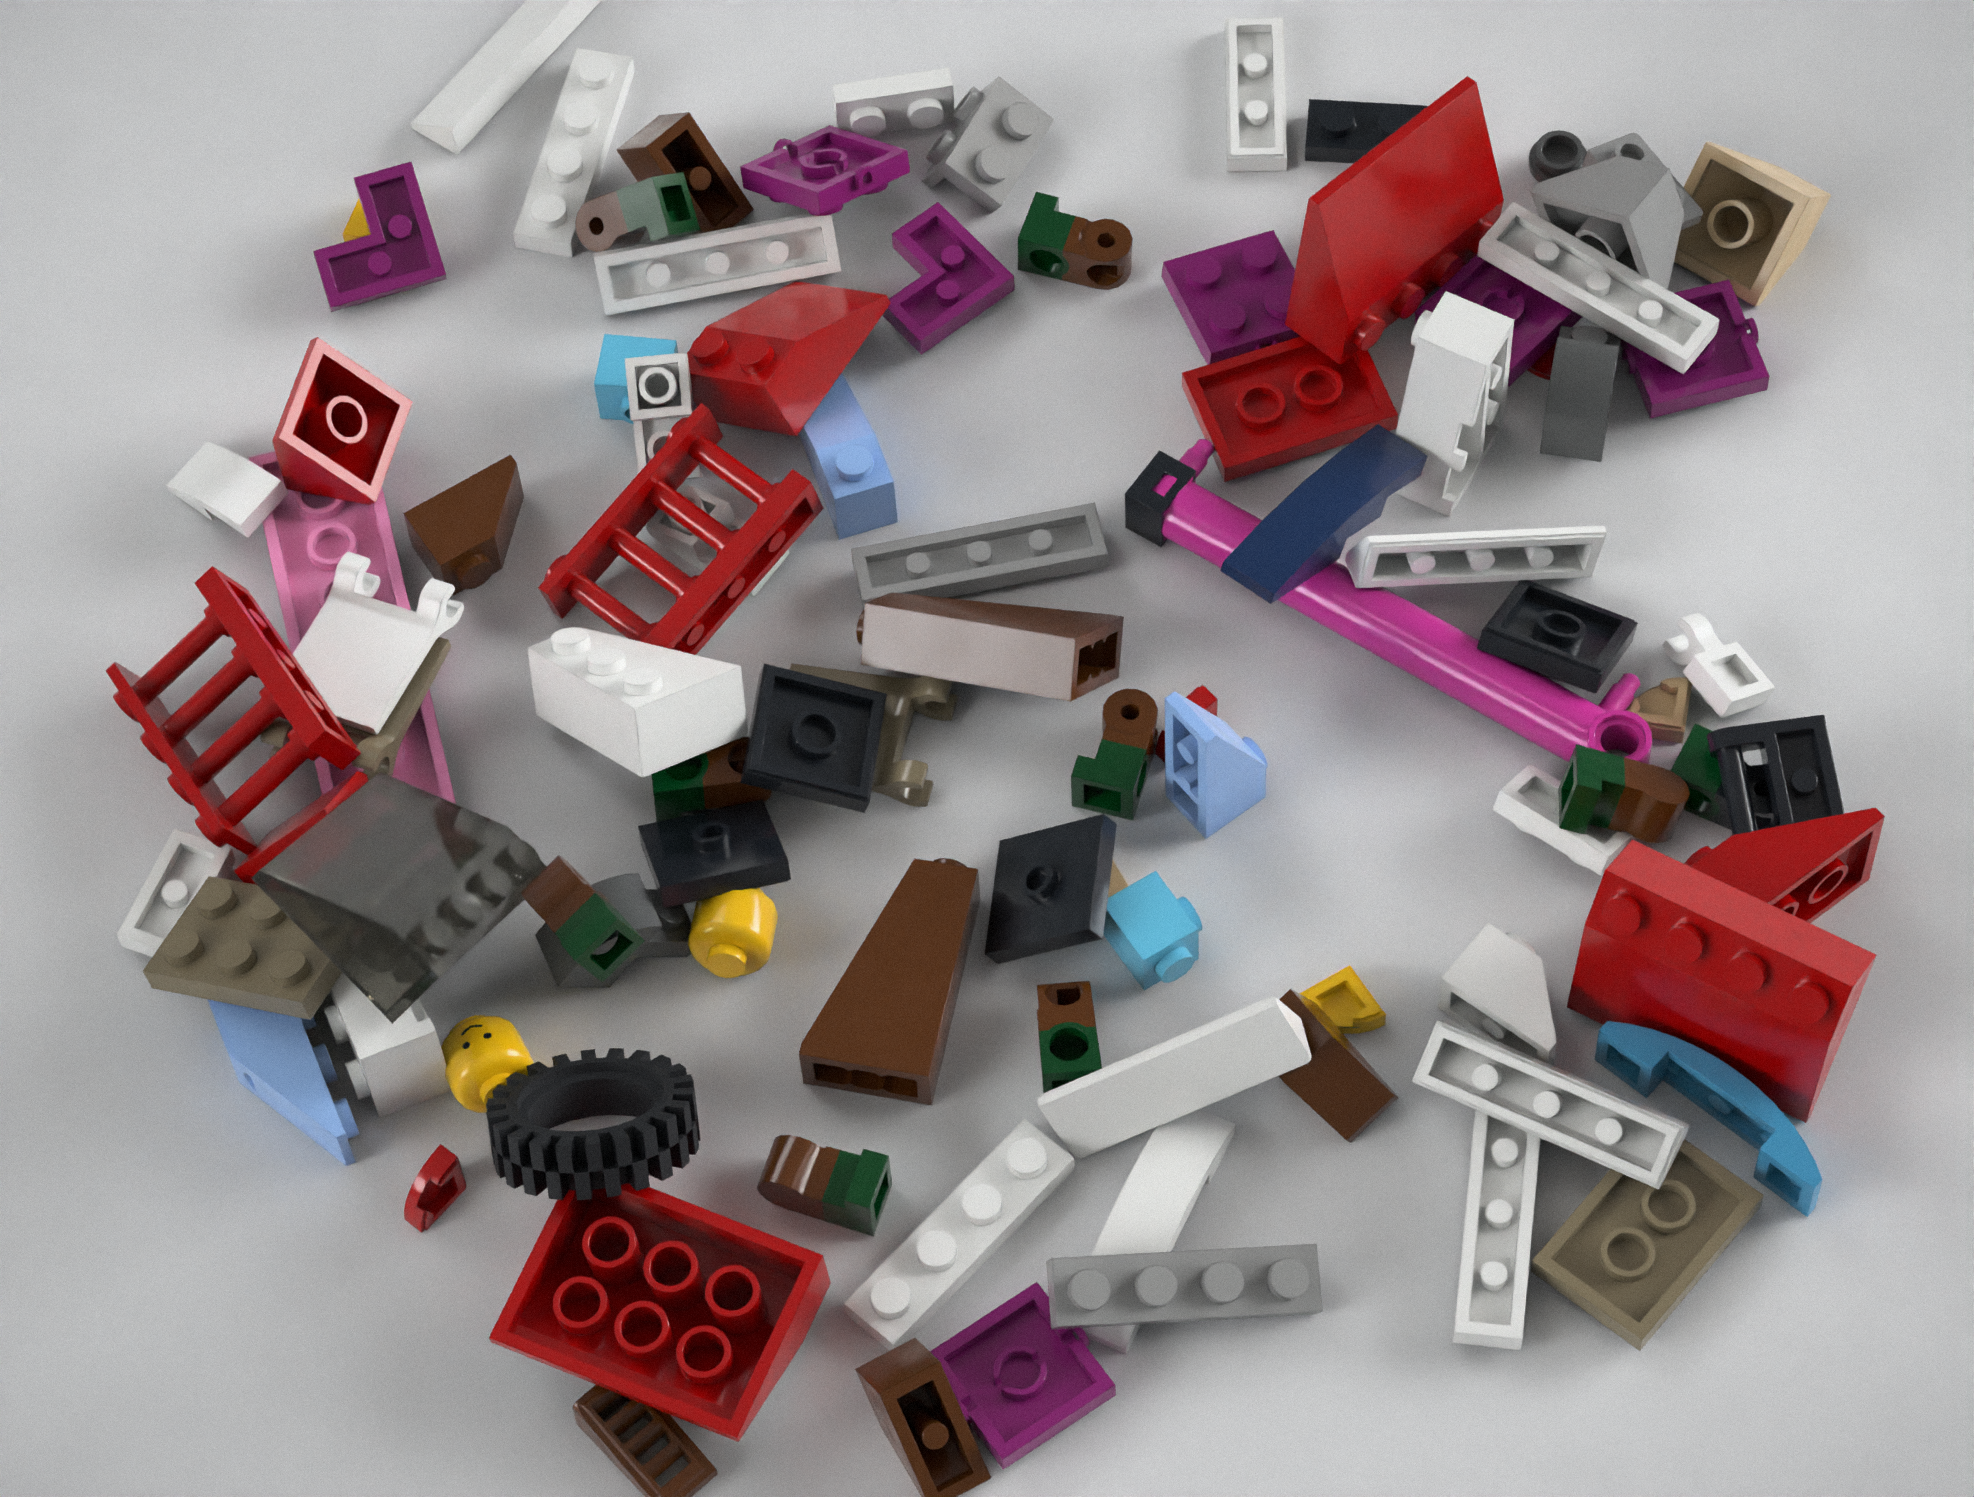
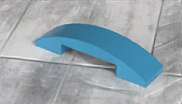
(1649, 1057)

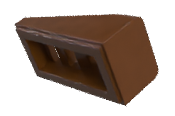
(600, 1403)

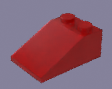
(780, 354)
(1800, 864)

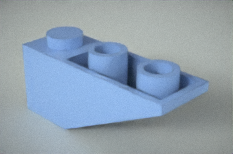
(287, 1073)

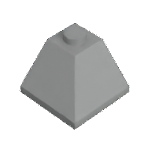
(1619, 209)

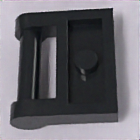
(1795, 766)

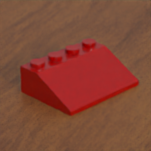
(1395, 226)
(1718, 973)
(664, 1304)

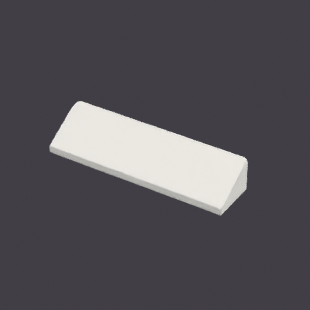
(499, 70)
(1475, 556)
(1176, 1077)
(1550, 1103)

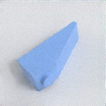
(849, 464)
(1209, 767)

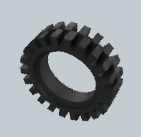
(608, 1157)

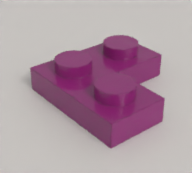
(395, 255)
(955, 280)

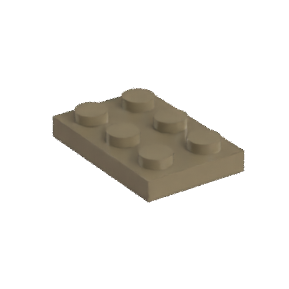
(243, 953)
(1642, 1249)

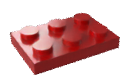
(1285, 405)

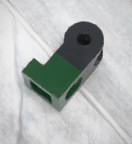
(1705, 783)

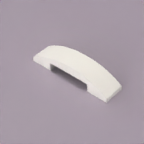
(1160, 1197)

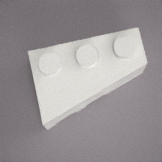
(1454, 397)
(636, 698)
(394, 1061)

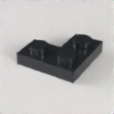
(1350, 128)

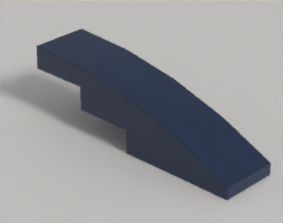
(1322, 512)

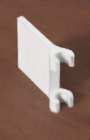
(367, 649)

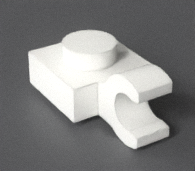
(1718, 671)

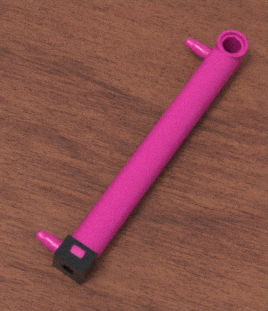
(1171, 506)

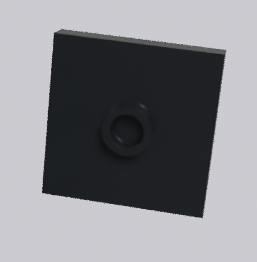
(1557, 635)
(814, 738)
(714, 853)
(1051, 889)

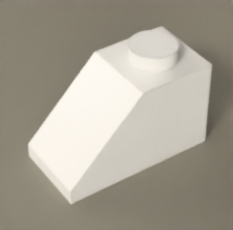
(1501, 993)

